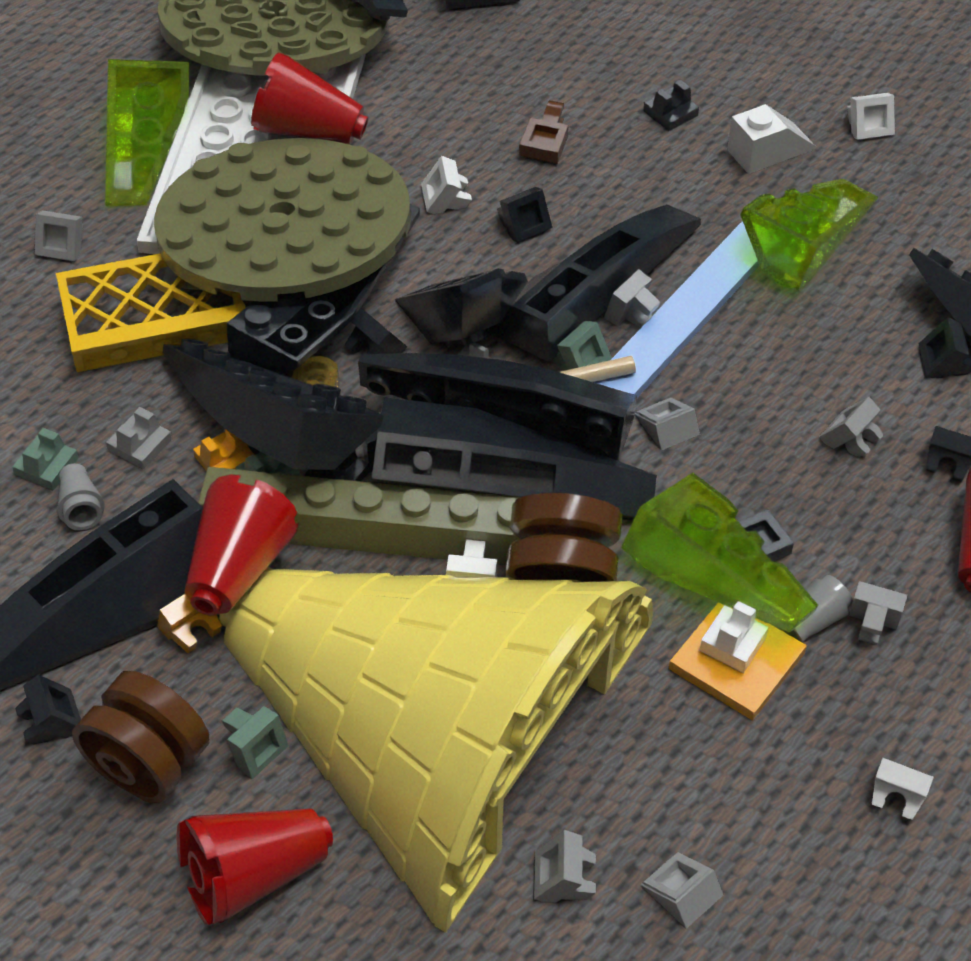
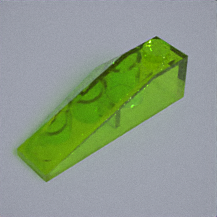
(142, 120)
(802, 230)
(699, 544)

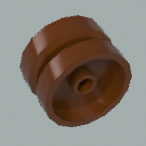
(563, 538)
(141, 736)

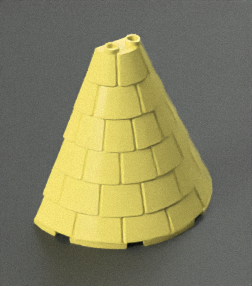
(430, 696)

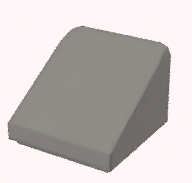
(669, 422)
(684, 888)

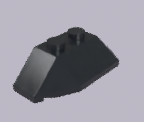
(464, 306)

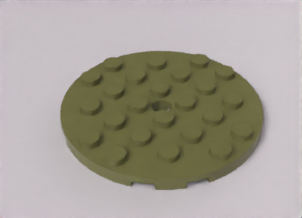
(247, 34)
(282, 218)

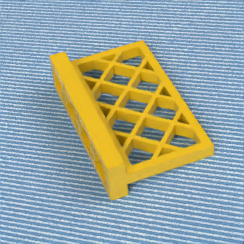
(125, 343)

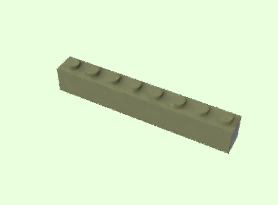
(388, 515)

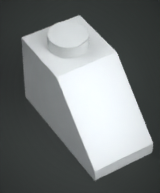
(765, 138)

